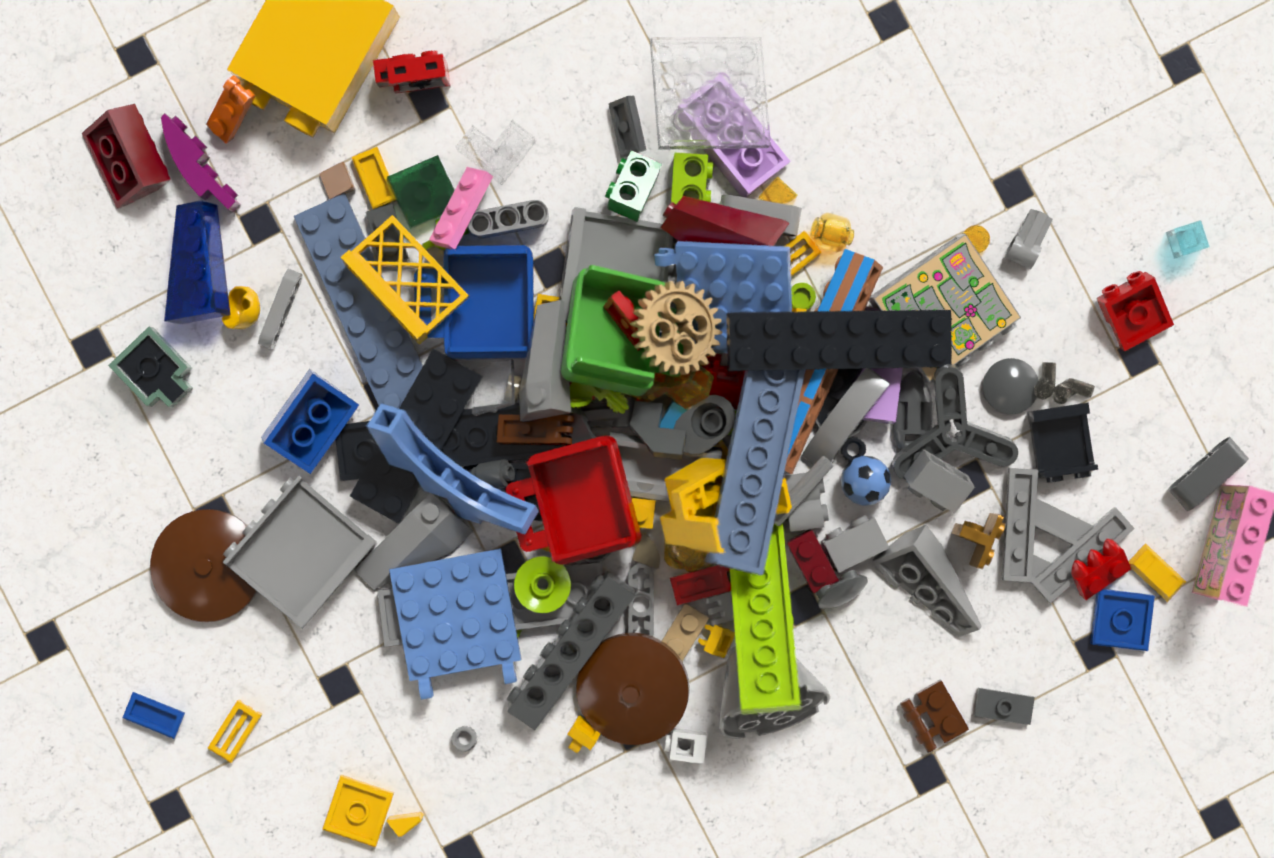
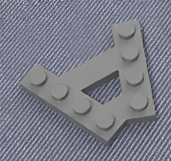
(1027, 512)

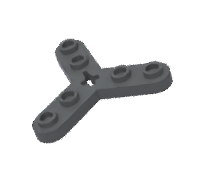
(971, 439)

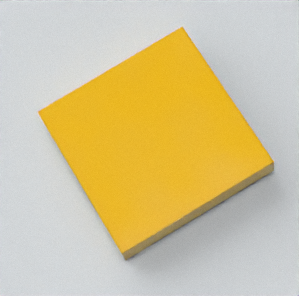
(358, 810)

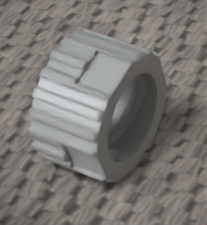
(455, 740)

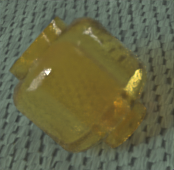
(832, 232)

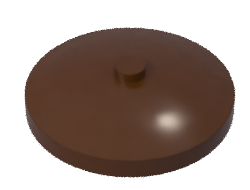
(191, 570)
(633, 689)

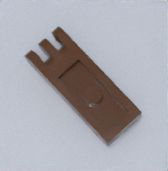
(534, 432)

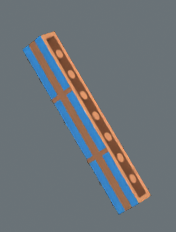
(848, 291)

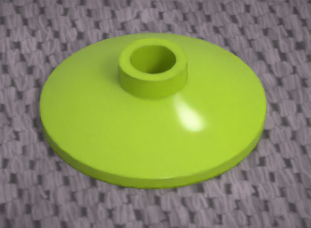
(539, 599)

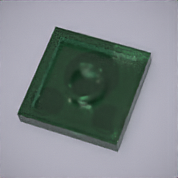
(422, 191)

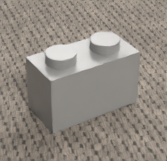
(938, 481)
(855, 543)

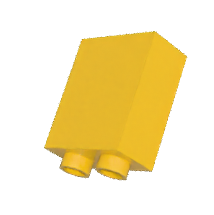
(312, 56)

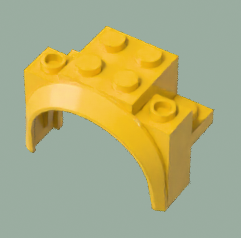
(693, 504)

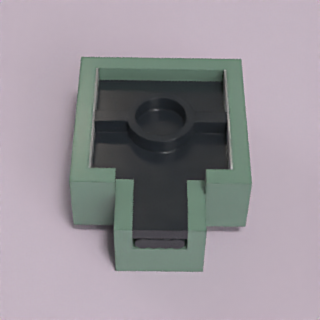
(153, 369)

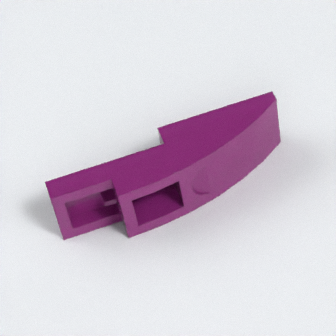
(190, 157)

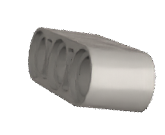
(777, 210)
(522, 222)

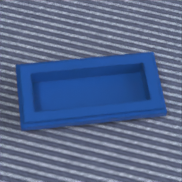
(153, 715)

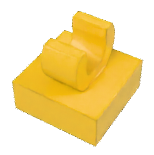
(718, 641)
(582, 735)

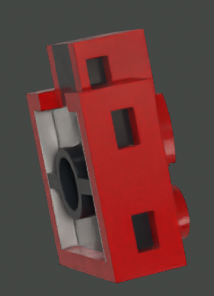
(412, 73)

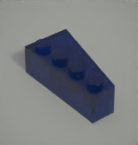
(197, 266)

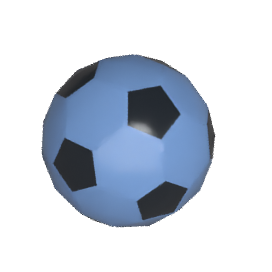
(865, 480)

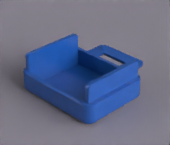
(500, 304)

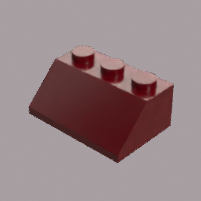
(125, 155)

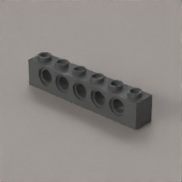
(533, 710)

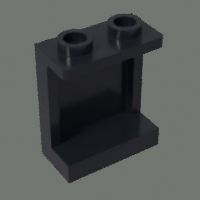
(1062, 442)

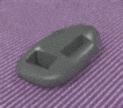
(913, 409)

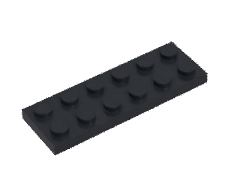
(434, 407)

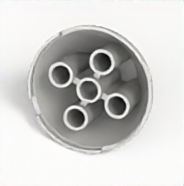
(734, 724)

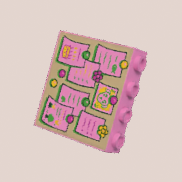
(1234, 543)

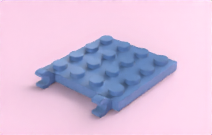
(734, 277)
(455, 617)

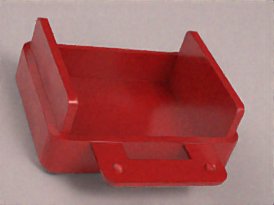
(580, 501)

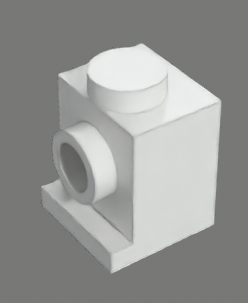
(694, 753)

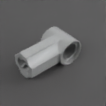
(1026, 245)

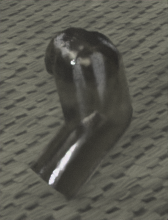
(1045, 386)
(1071, 387)

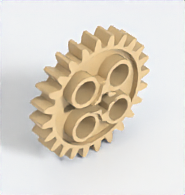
(664, 349)

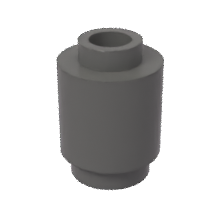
(495, 473)

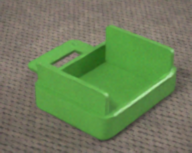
(595, 346)

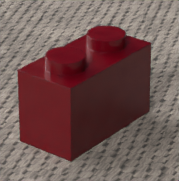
(811, 560)

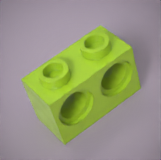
(683, 182)

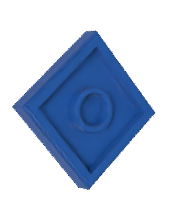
(1122, 619)

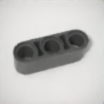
(1208, 474)

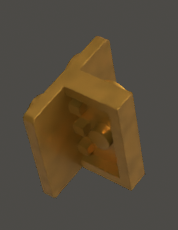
(982, 536)

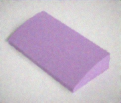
(749, 167)

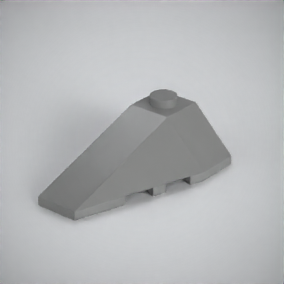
(542, 387)
(421, 537)
(924, 571)

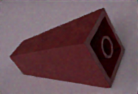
(714, 223)

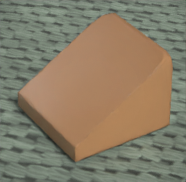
(337, 180)

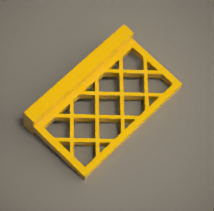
(387, 296)

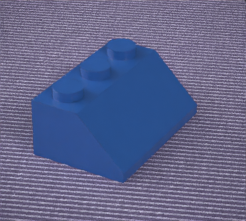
(309, 421)

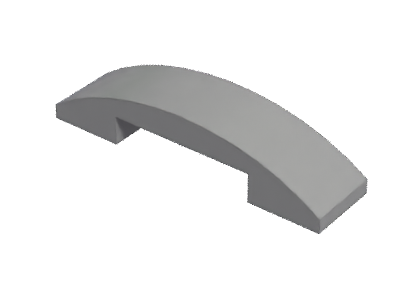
(846, 416)

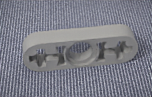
(280, 309)
(648, 582)

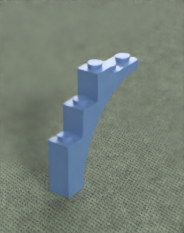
(438, 474)

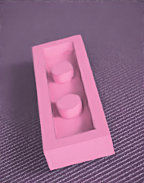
(461, 208)

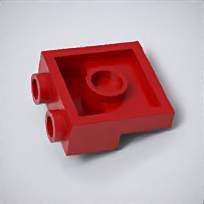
(1135, 309)

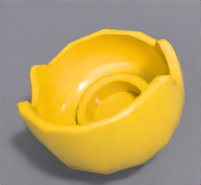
(243, 308)

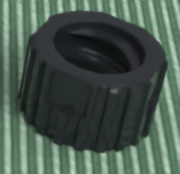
(862, 449)

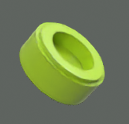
(803, 296)

